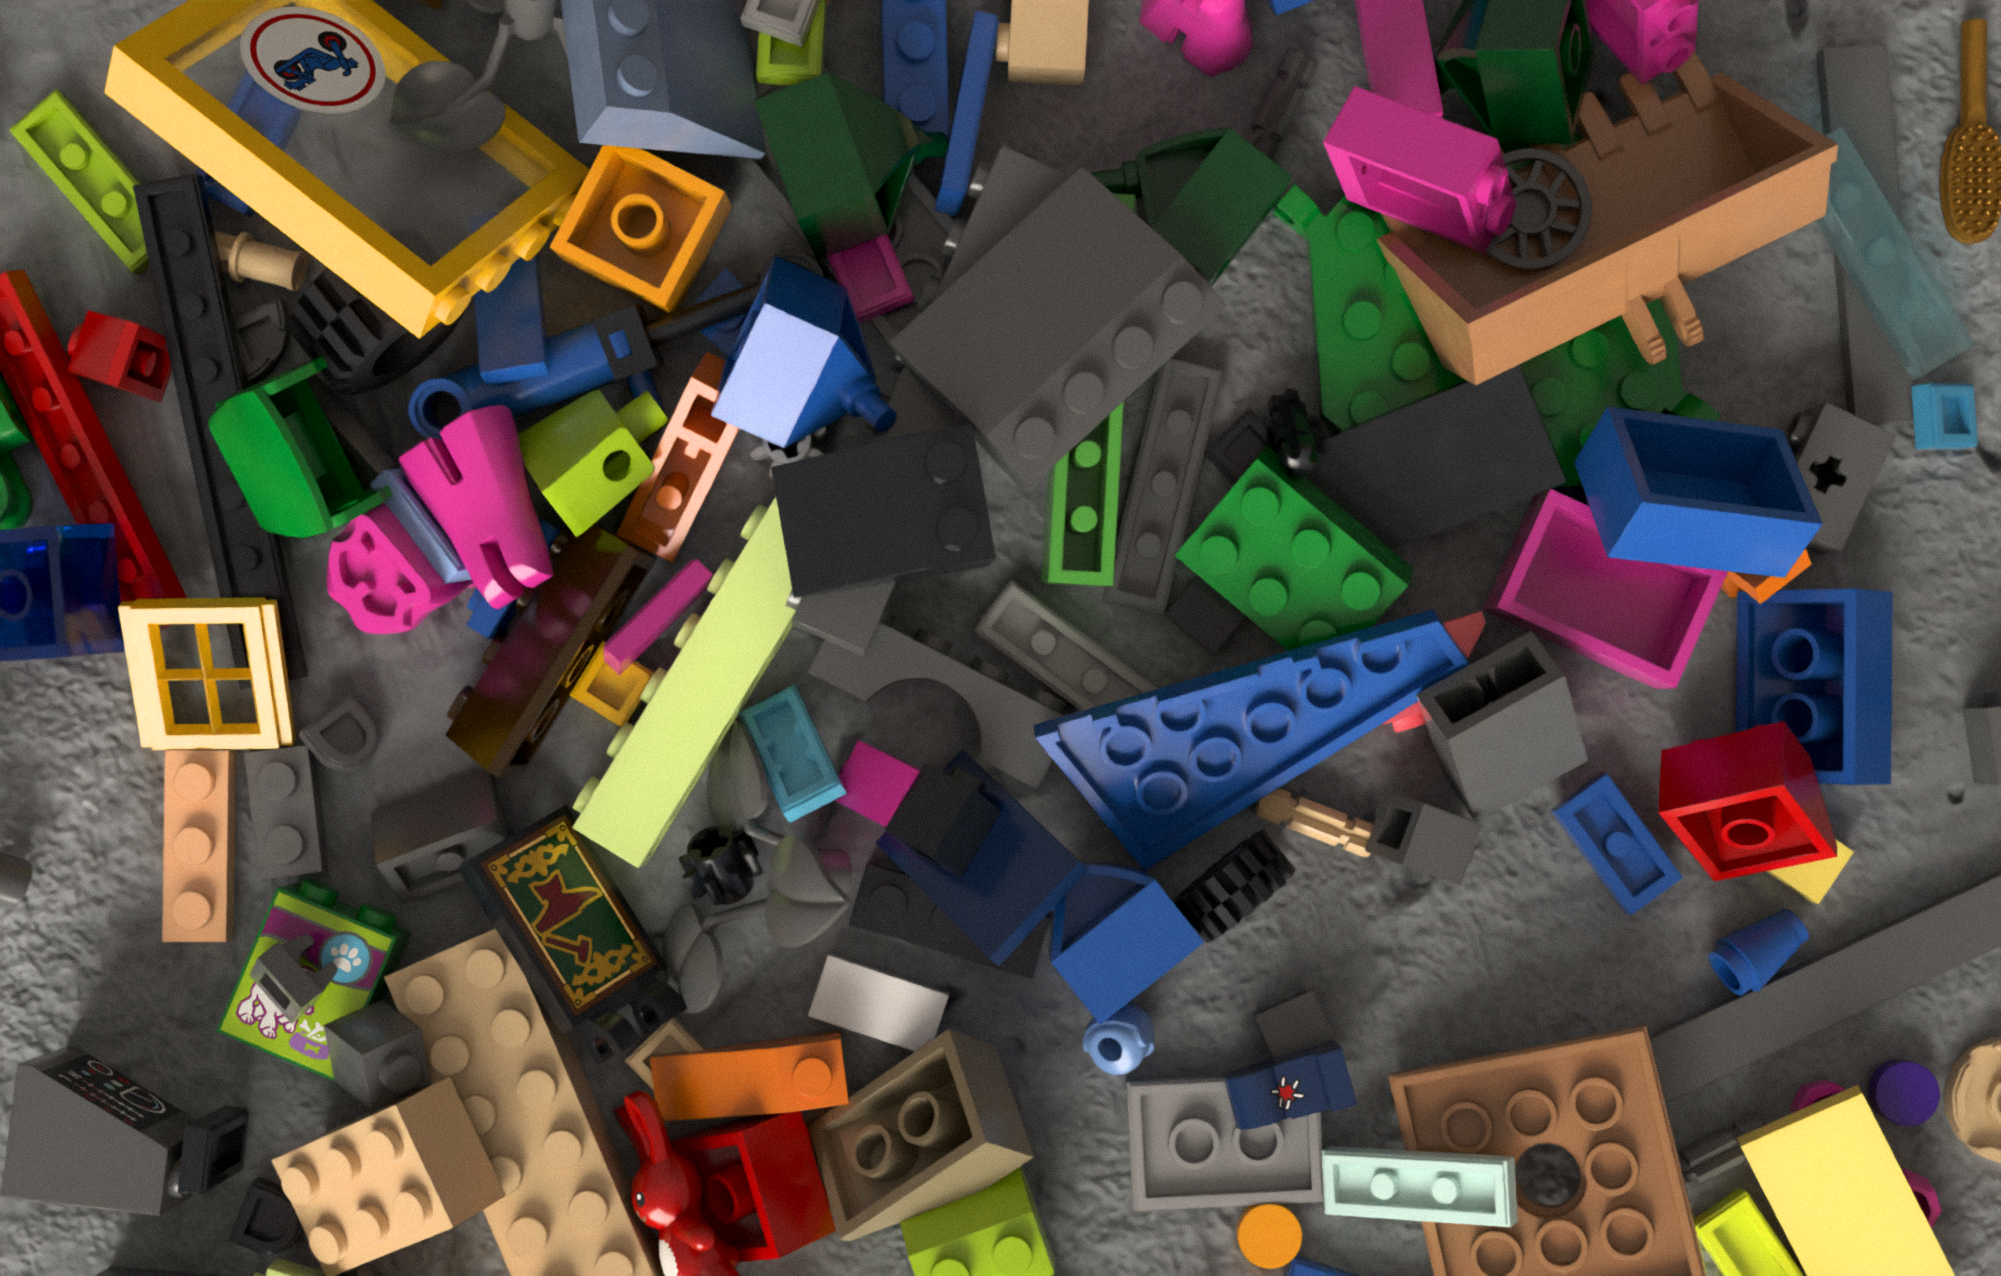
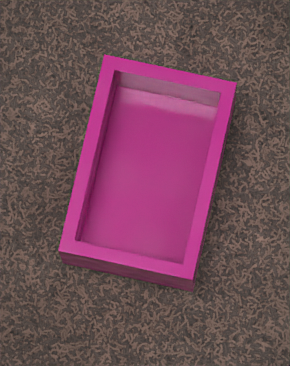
(1608, 609)

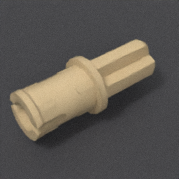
(260, 261)

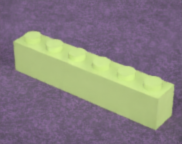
(694, 700)

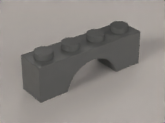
(1002, 713)

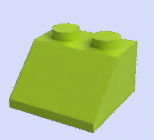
(982, 1234)

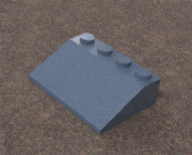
(663, 75)

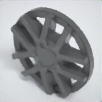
(1537, 211)

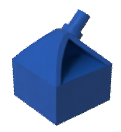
(798, 361)
(1116, 936)

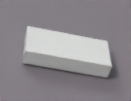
(877, 1003)

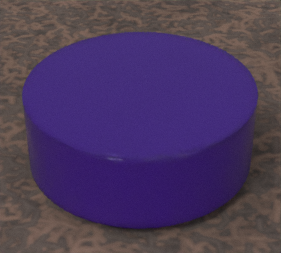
(1904, 1092)

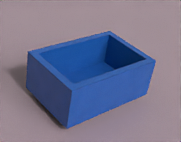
(1696, 493)

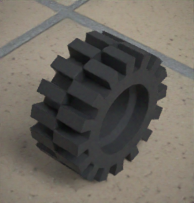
(1234, 886)

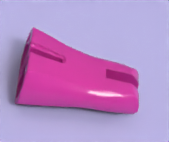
(1214, 29)
(483, 501)

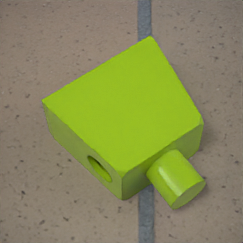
(591, 455)

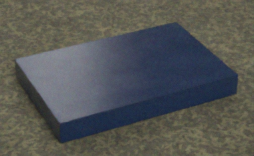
(1010, 880)

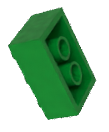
(1293, 558)

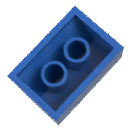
(1824, 671)

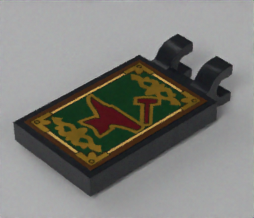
(573, 933)

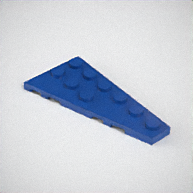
(1212, 745)

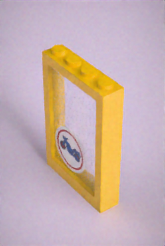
(295, 122)

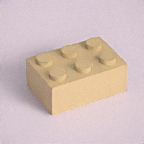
(389, 1178)

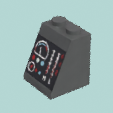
(91, 1138)

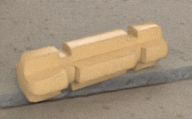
(1315, 821)

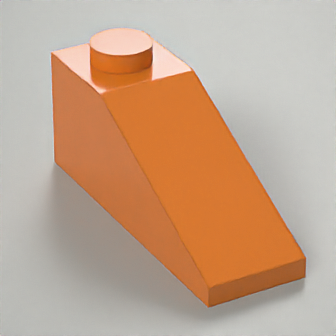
(684, 467)
(752, 1078)

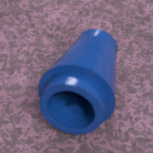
(1756, 952)

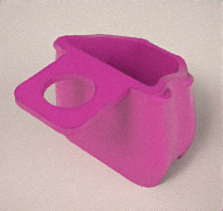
(384, 575)

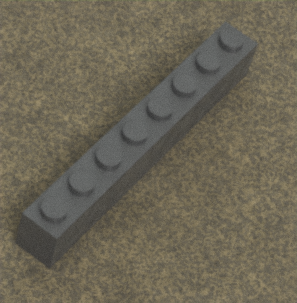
(1004, 197)

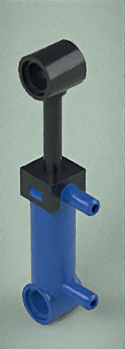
(592, 356)

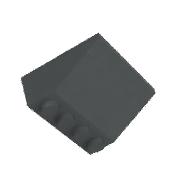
(1056, 326)

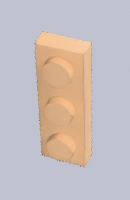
(199, 846)

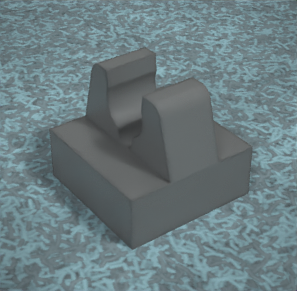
(285, 980)

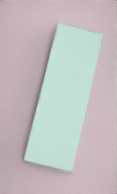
(1420, 1186)

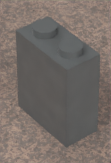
(1503, 726)

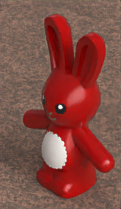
(668, 1196)

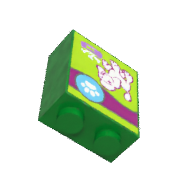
(360, 944)

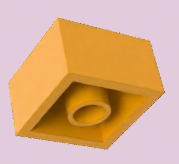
(642, 226)

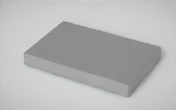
(1195, 1157)

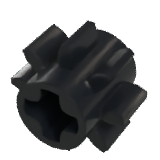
(720, 865)

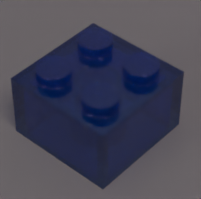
(59, 592)

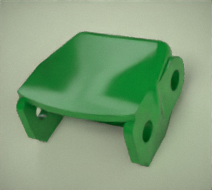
(289, 456)

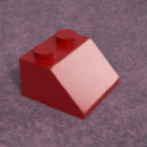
(1746, 802)
(760, 1184)

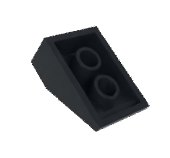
(884, 512)

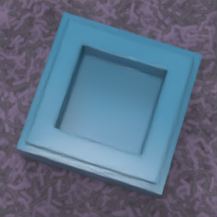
(1944, 416)

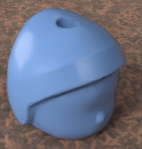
(1121, 1040)

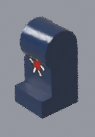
(1290, 1086)

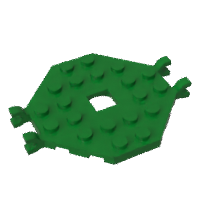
(1380, 357)

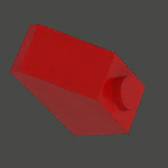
(120, 355)

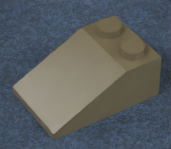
(920, 1136)

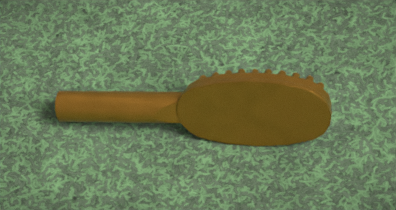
(1972, 150)

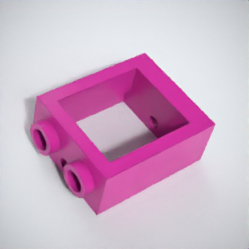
(1646, 33)
(1421, 169)

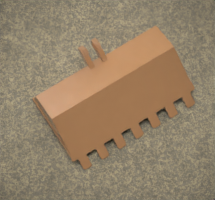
(1670, 201)

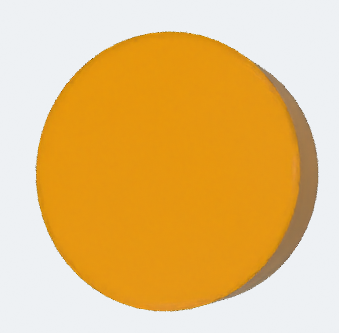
(1268, 1235)

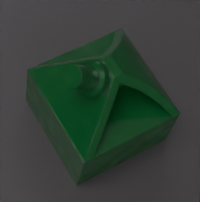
(1519, 66)
(842, 158)
(1201, 194)

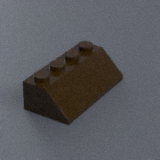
(546, 649)

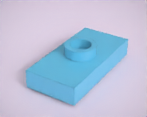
(792, 753)

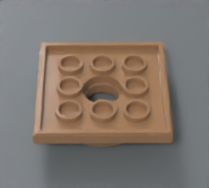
(1598, 1103)

